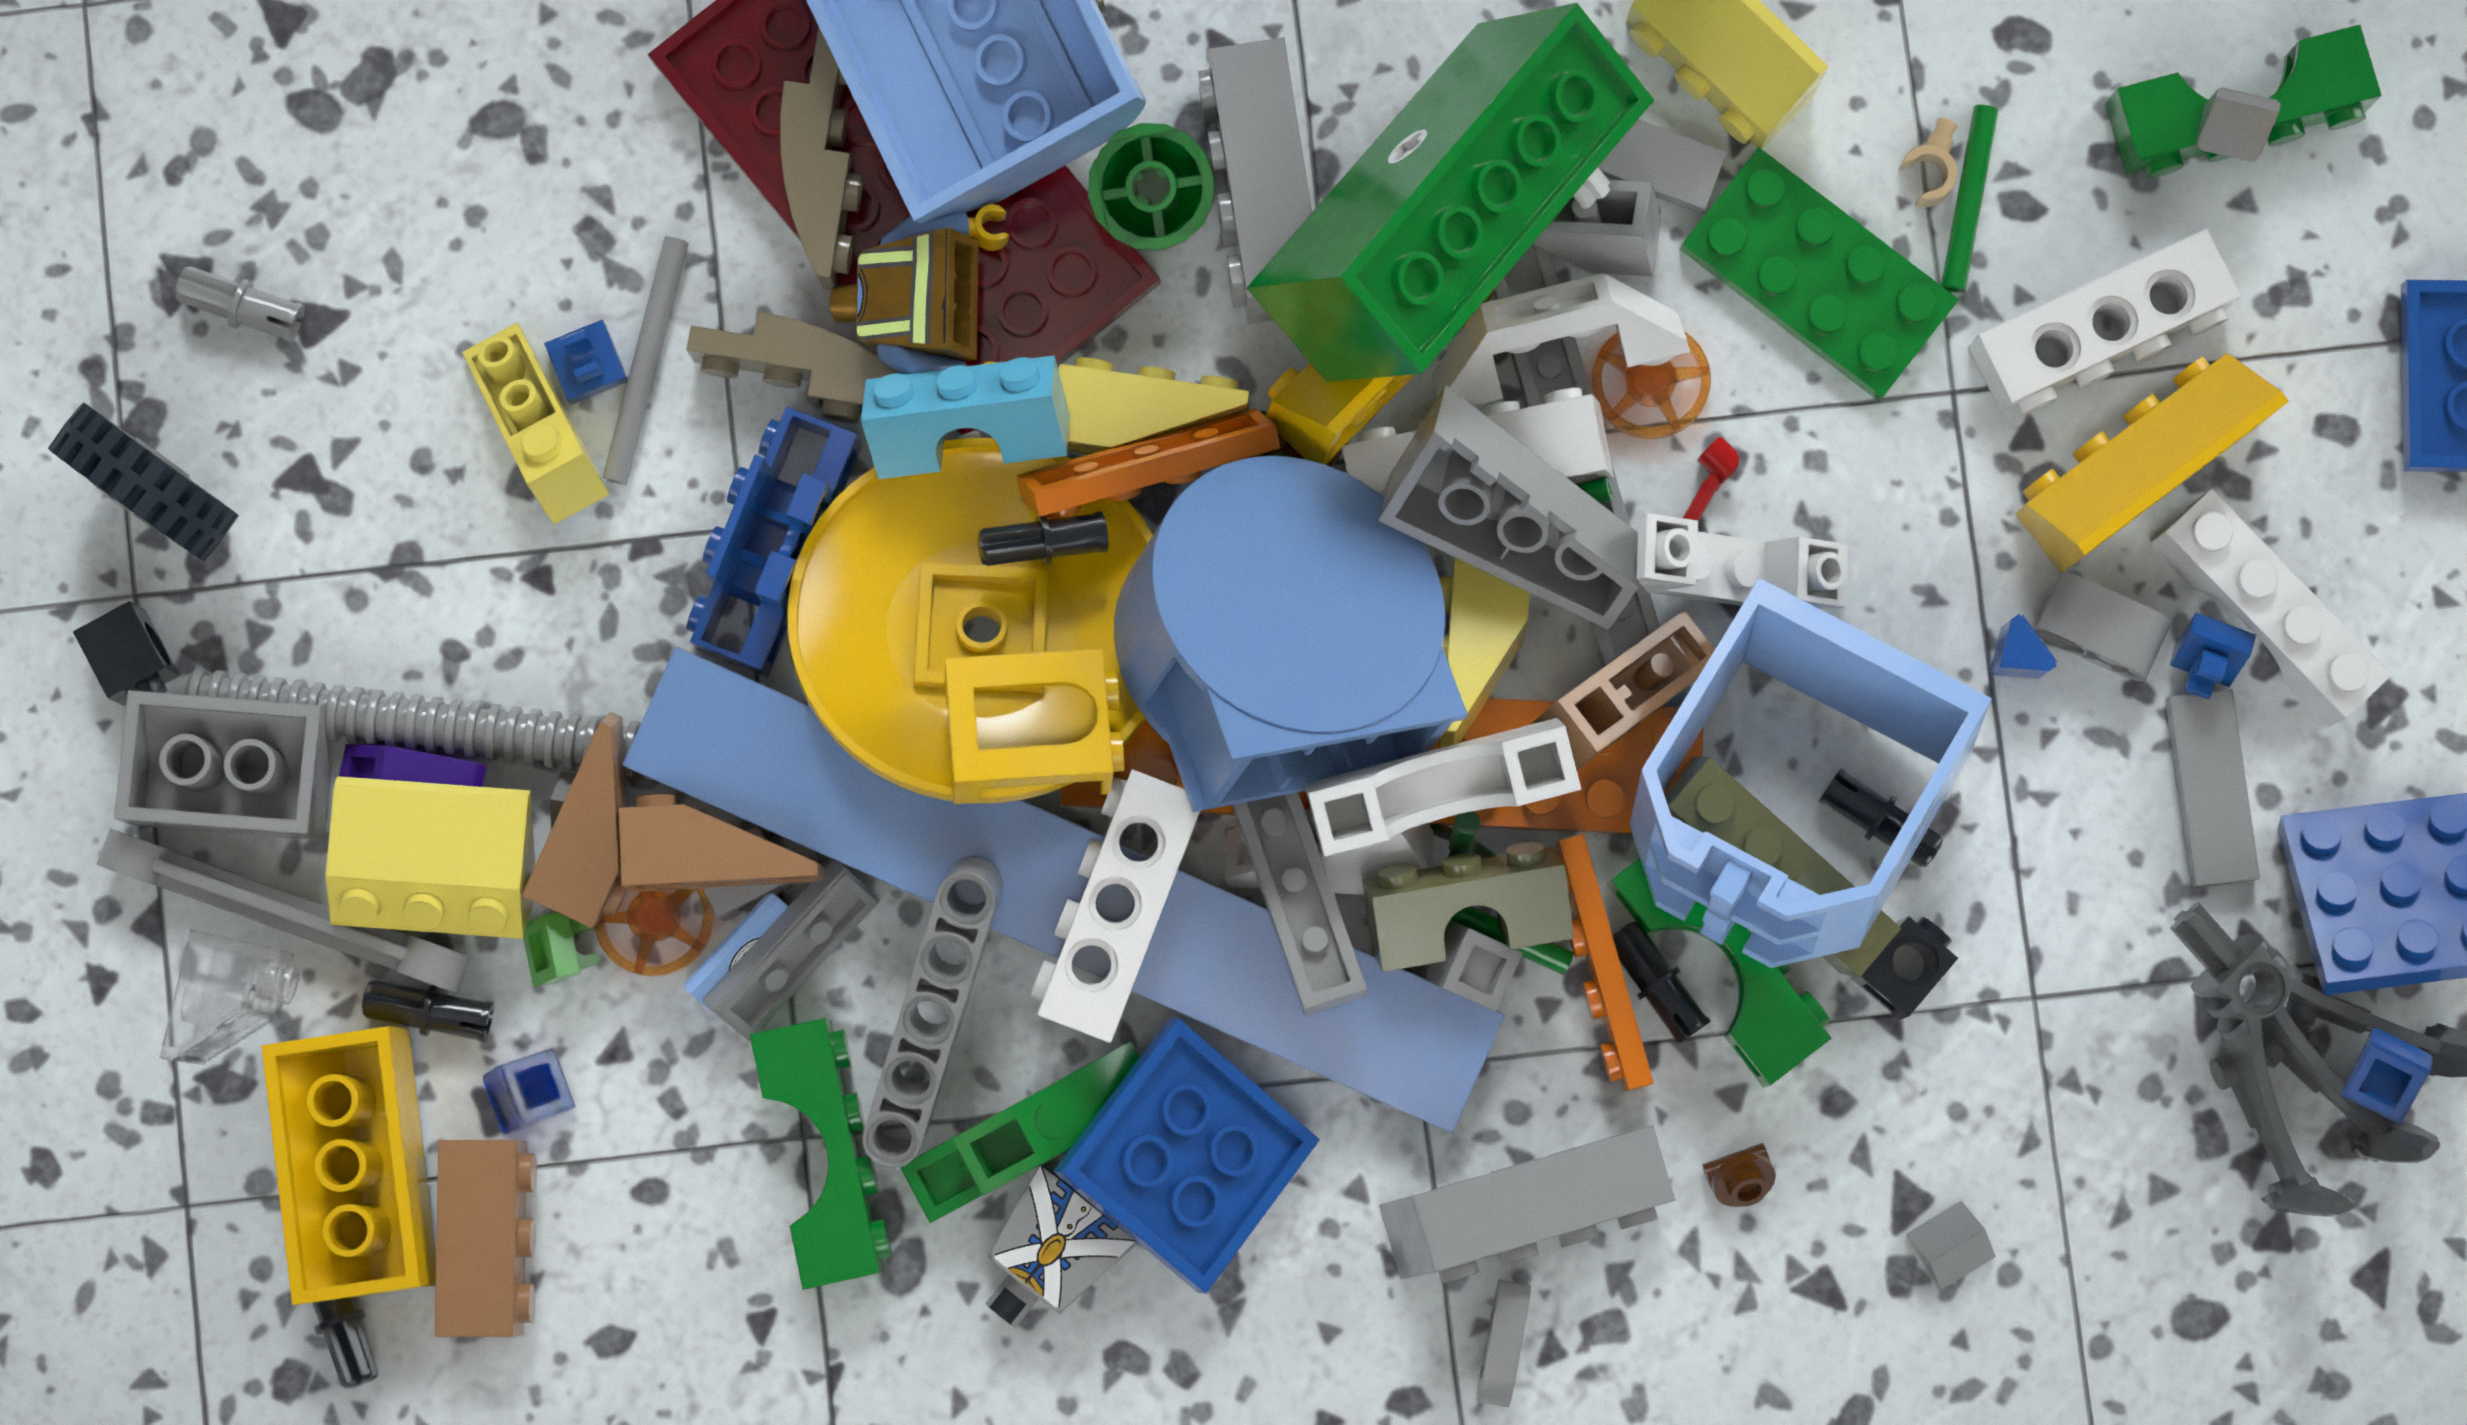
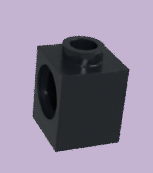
(126, 653)
(1892, 991)

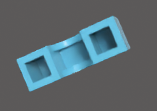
(1011, 401)

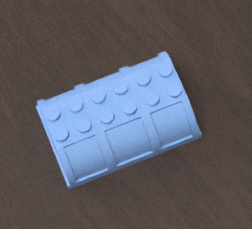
(979, 91)

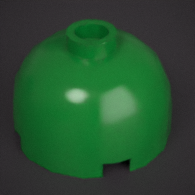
(1151, 186)

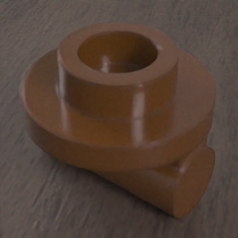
(1741, 1176)

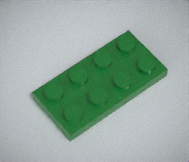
(1819, 274)

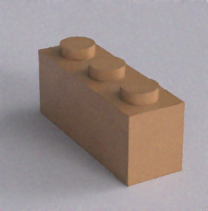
(483, 1238)

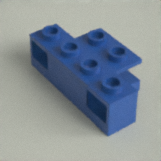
(765, 535)

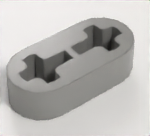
(1503, 1343)

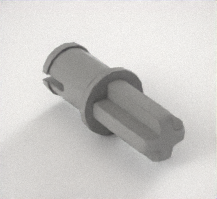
(239, 303)

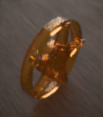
(1651, 388)
(653, 919)

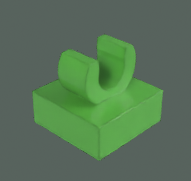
(552, 949)

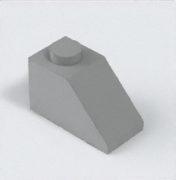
(1612, 234)

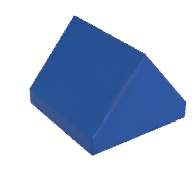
(2021, 651)

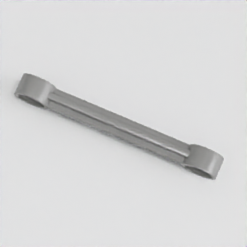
(280, 910)

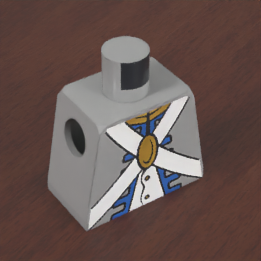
(1052, 1248)

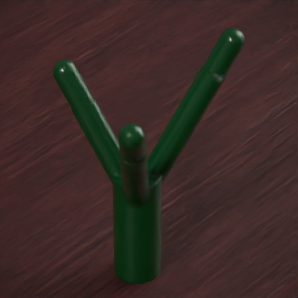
(1463, 835)

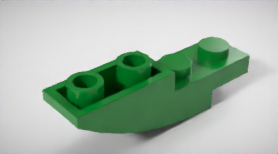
(1015, 1137)

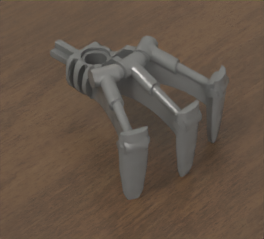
(2284, 1041)

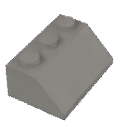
(223, 766)

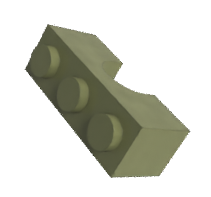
(1413, 906)

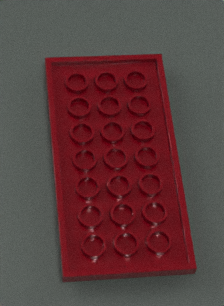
(1036, 296)

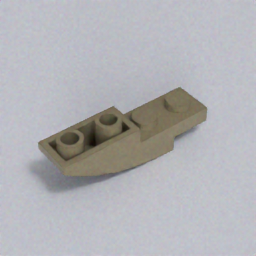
(818, 180)
(789, 353)

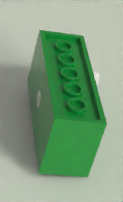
(1452, 195)

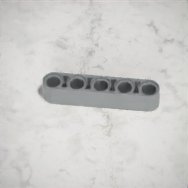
(917, 1038)

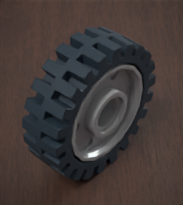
(143, 482)

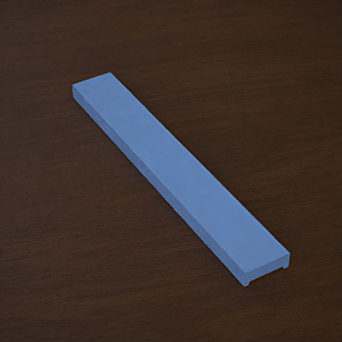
(1208, 953)

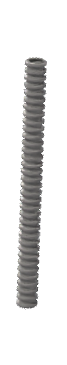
(422, 722)

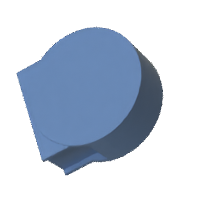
(1283, 633)

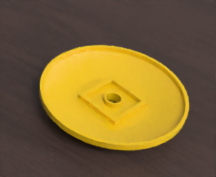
(888, 598)

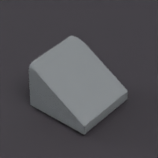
(2236, 124)

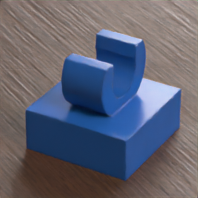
(586, 362)
(2211, 654)

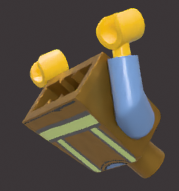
(920, 291)

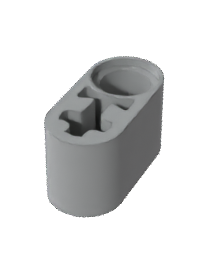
(2102, 626)

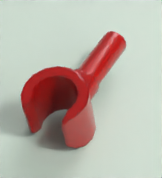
(1721, 462)

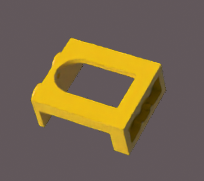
(1082, 761)

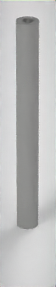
(645, 360)

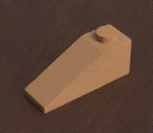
(1631, 687)
(686, 849)
(581, 857)

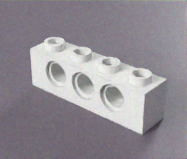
(2187, 269)
(1098, 1005)

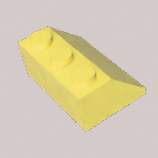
(1732, 57)
(430, 857)

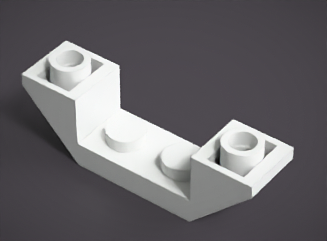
(1578, 308)
(1724, 569)

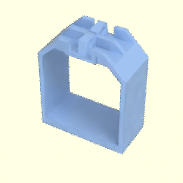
(1850, 675)

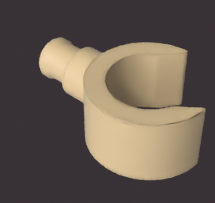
(1937, 152)

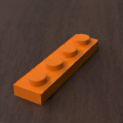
(1125, 469)
(1607, 991)

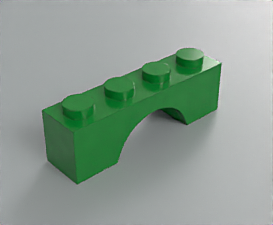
(2321, 82)
(1772, 1023)
(838, 1234)

